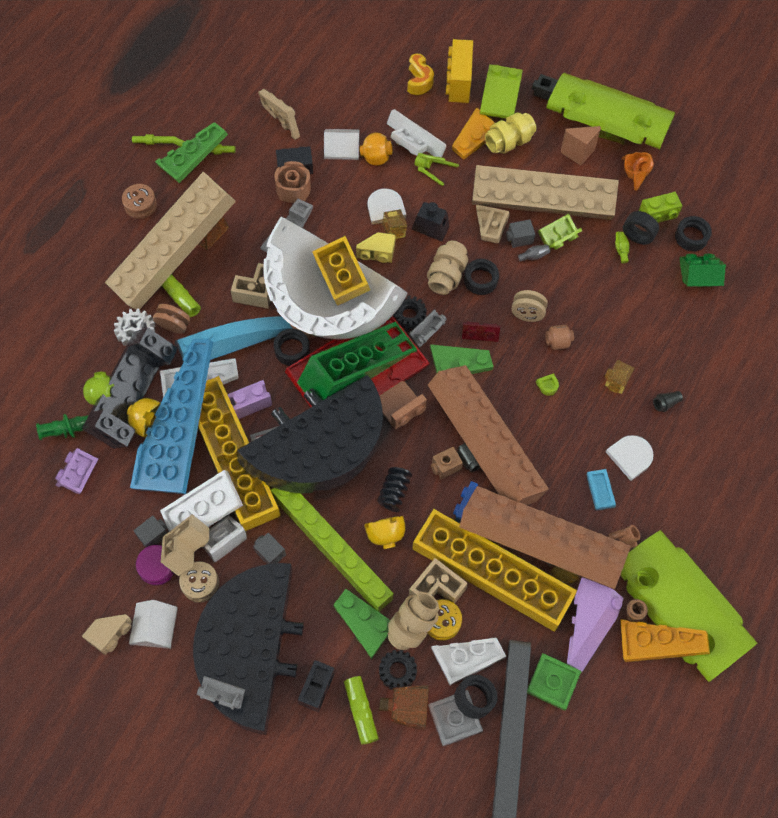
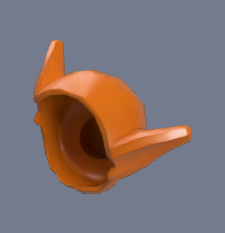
(637, 167)

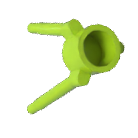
(424, 161)

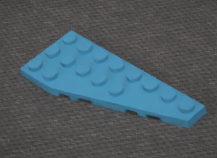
(168, 449)

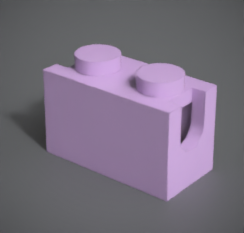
(250, 399)

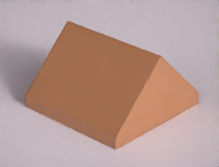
(580, 143)

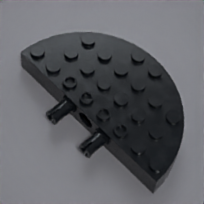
(321, 444)
(242, 640)

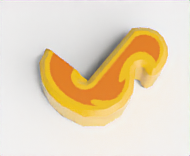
(423, 75)

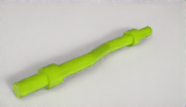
(150, 139)

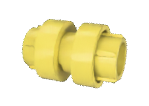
(506, 135)

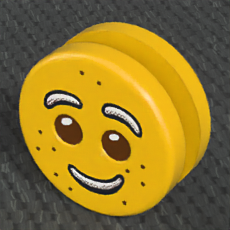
(448, 621)

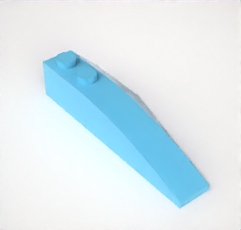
(236, 335)

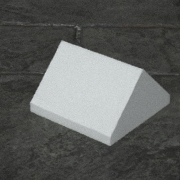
(341, 144)
(224, 538)
(153, 624)

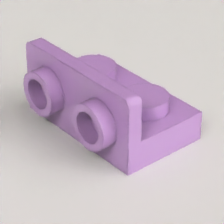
(76, 471)

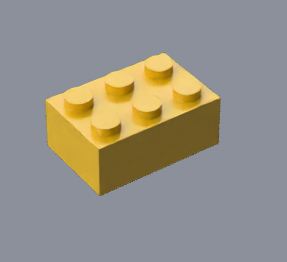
(460, 71)
(341, 270)

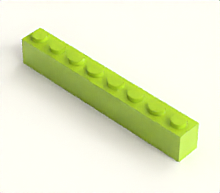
(334, 548)

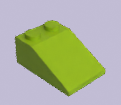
(501, 91)

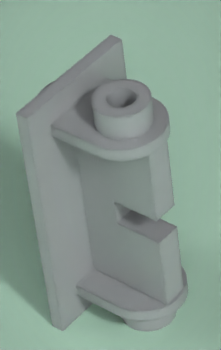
(427, 328)
(222, 692)

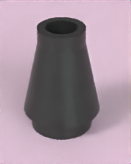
(665, 401)

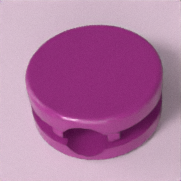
(150, 566)

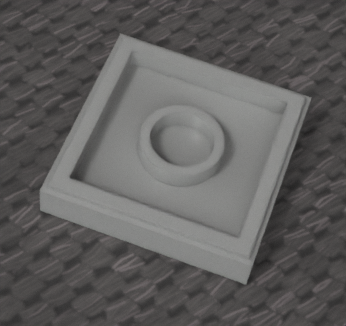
(451, 722)

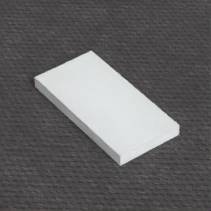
(206, 502)

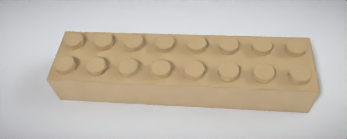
(545, 192)
(170, 241)

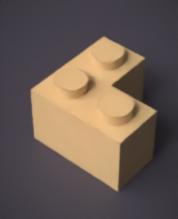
(251, 290)
(182, 542)
(440, 580)

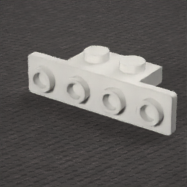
(413, 136)

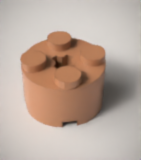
(292, 182)

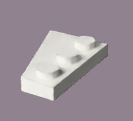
(467, 658)

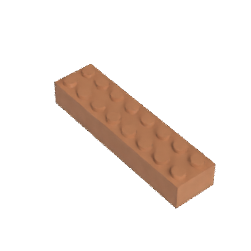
(487, 436)
(545, 537)

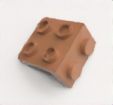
(401, 404)

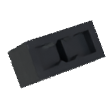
(316, 686)

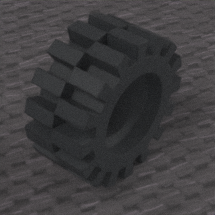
(413, 304)
(406, 660)

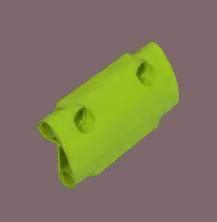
(611, 110)
(685, 598)

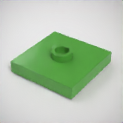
(553, 682)

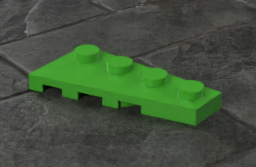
(187, 157)

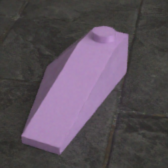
(596, 613)

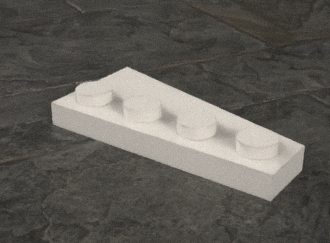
(224, 369)

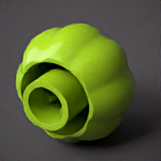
(96, 387)

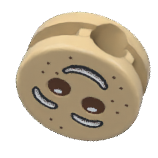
(529, 306)
(199, 582)

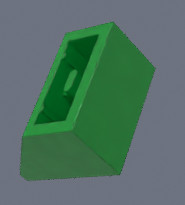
(702, 270)

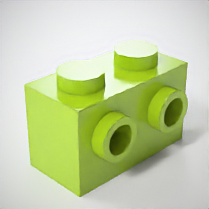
(662, 207)

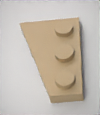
(282, 111)

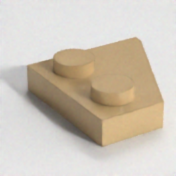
(491, 222)

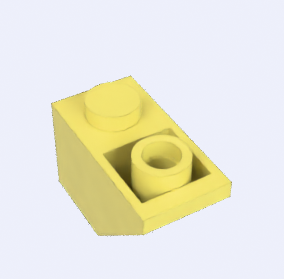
(377, 247)

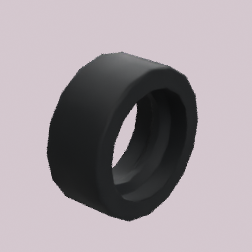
(643, 220)
(695, 222)
(481, 264)
(287, 335)
(485, 686)

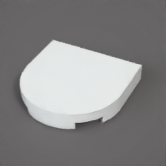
(383, 201)
(631, 455)

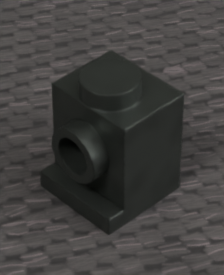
(544, 86)

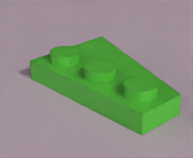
(451, 357)
(364, 621)

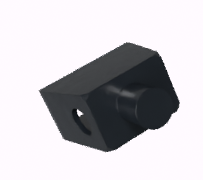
(432, 221)

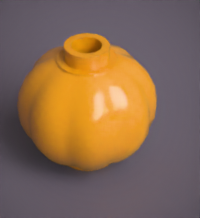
(376, 149)

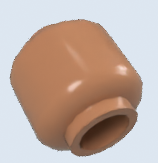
(559, 337)

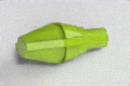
(622, 246)

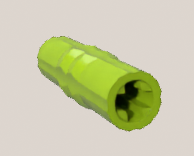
(181, 296)
(361, 711)

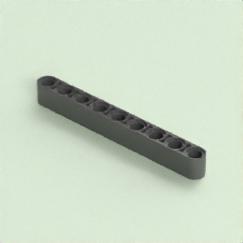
(511, 730)

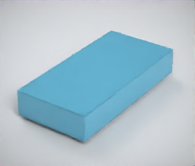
(601, 489)

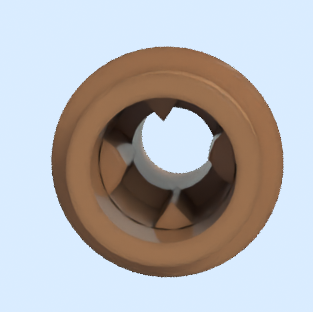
(638, 607)

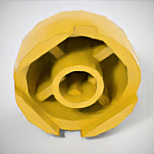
(142, 415)
(386, 531)

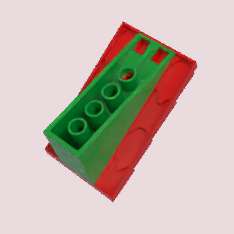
(382, 354)

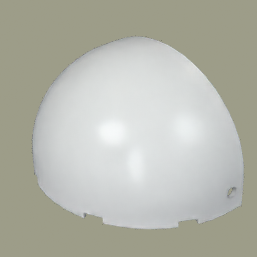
(304, 297)

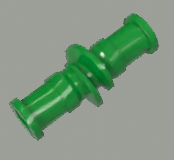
(61, 427)

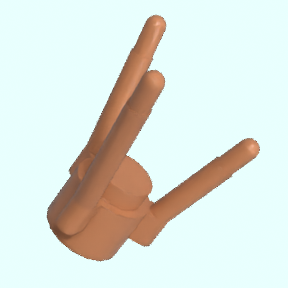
(628, 536)

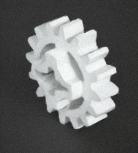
(130, 323)

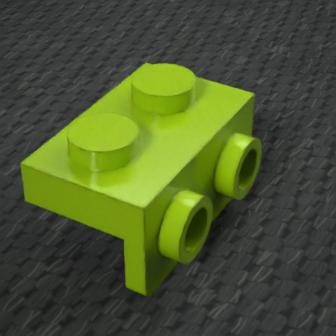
(558, 232)

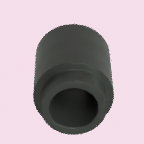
(467, 458)

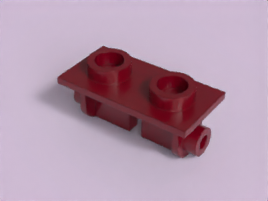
(483, 332)

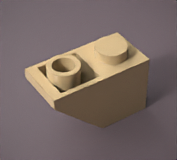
(106, 631)

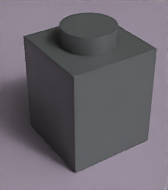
(520, 233)
(151, 531)
(269, 549)

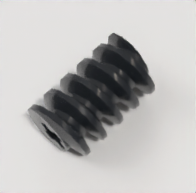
(393, 487)

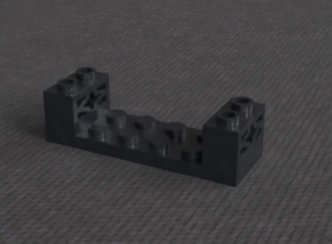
(131, 378)

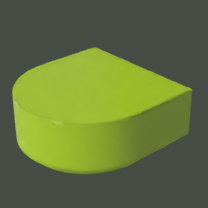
(548, 385)

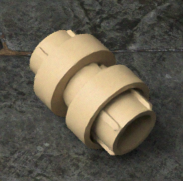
(447, 267)
(413, 621)

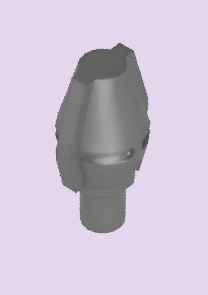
(534, 252)

